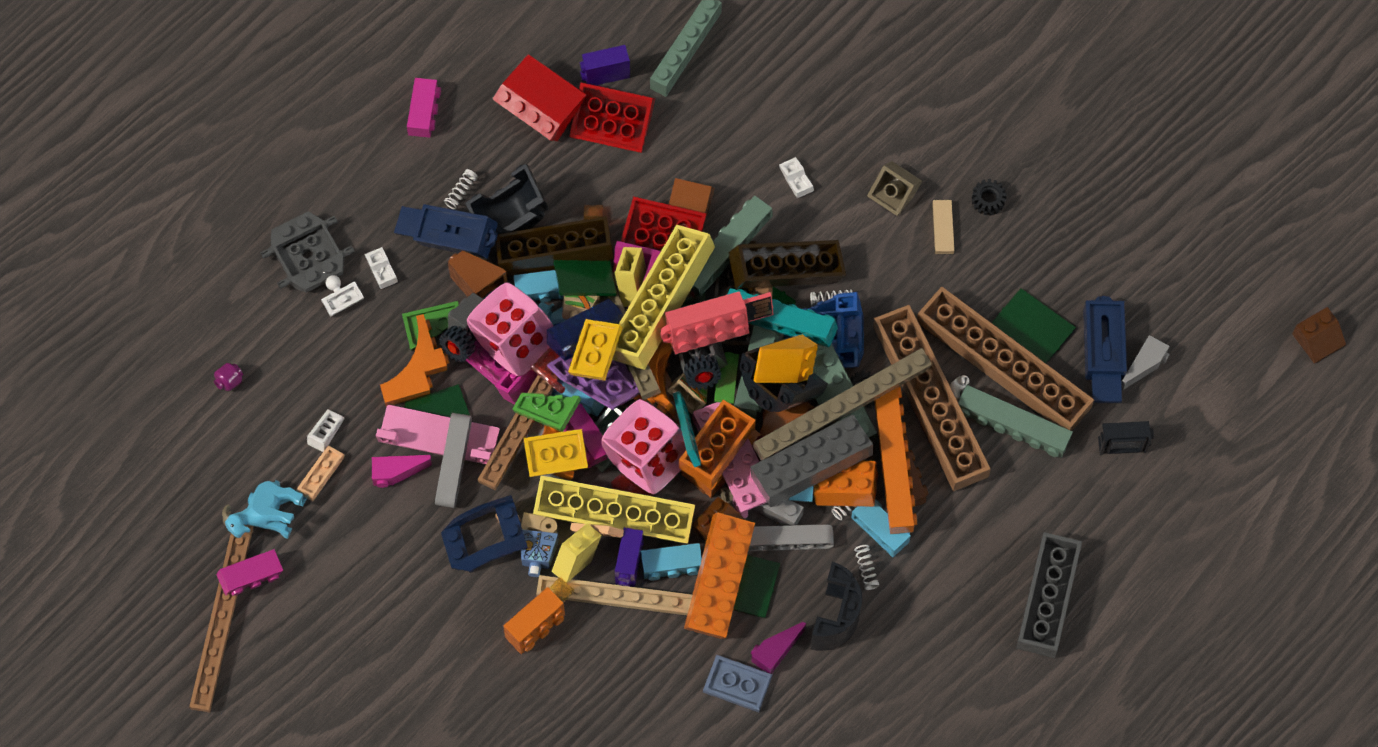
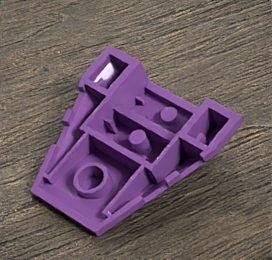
(612, 392)

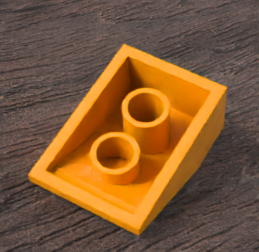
(786, 361)

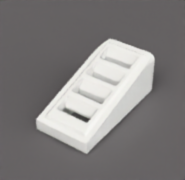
(319, 440)

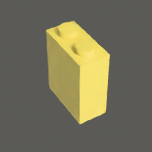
(630, 273)
(576, 553)

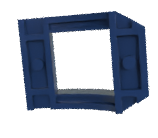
(510, 528)

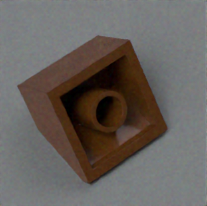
(1319, 335)
(703, 522)

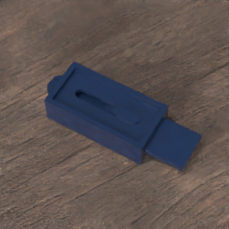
(448, 229)
(1105, 348)

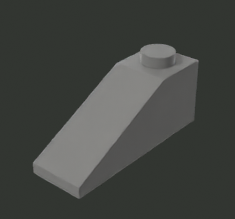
(1148, 360)

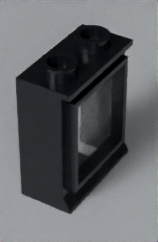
(1125, 437)

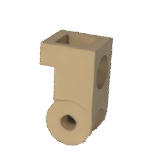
(538, 523)

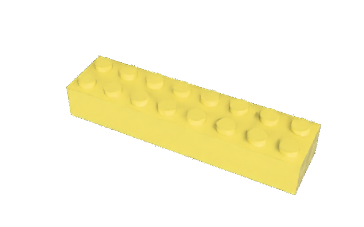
(661, 292)
(614, 508)

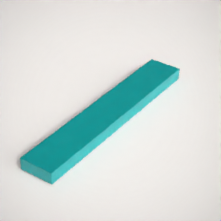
(686, 428)

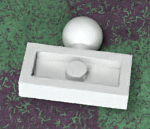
(342, 297)

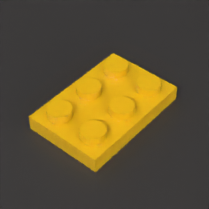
(595, 349)
(555, 453)

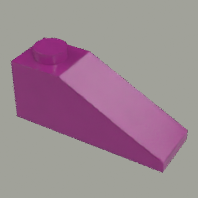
(774, 649)

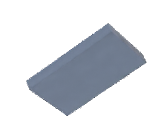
(737, 683)

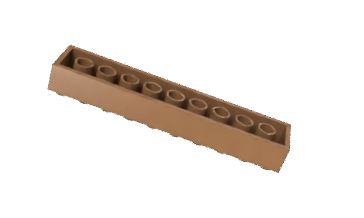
(1004, 360)
(933, 401)

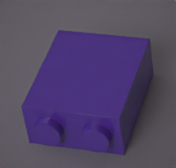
(605, 65)
(629, 557)

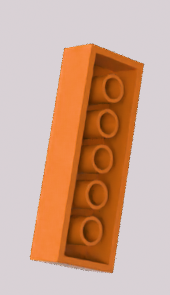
(719, 575)

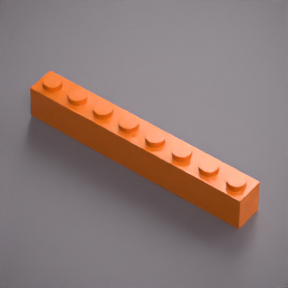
(894, 462)

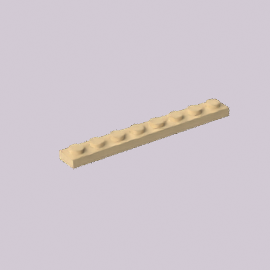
(623, 596)

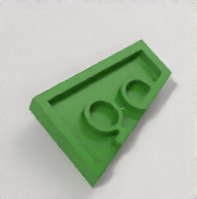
(438, 319)
(547, 410)

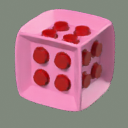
(511, 328)
(645, 446)

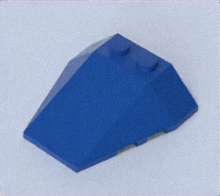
(850, 321)

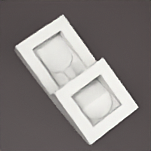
(796, 177)
(381, 268)

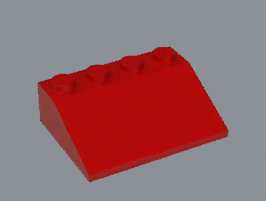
(540, 98)
(613, 117)
(652, 222)

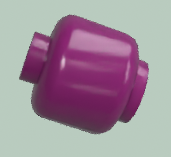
(228, 376)

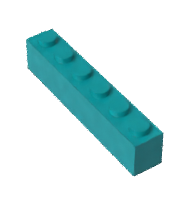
(796, 321)

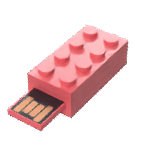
(713, 320)

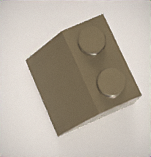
(894, 188)

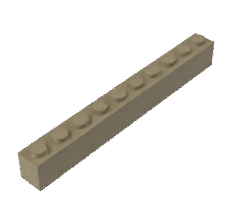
(843, 404)

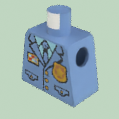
(539, 552)

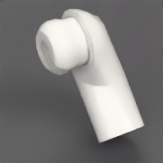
(958, 385)

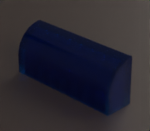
(565, 335)

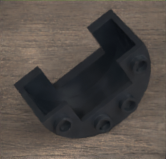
(514, 206)
(778, 396)
(830, 633)

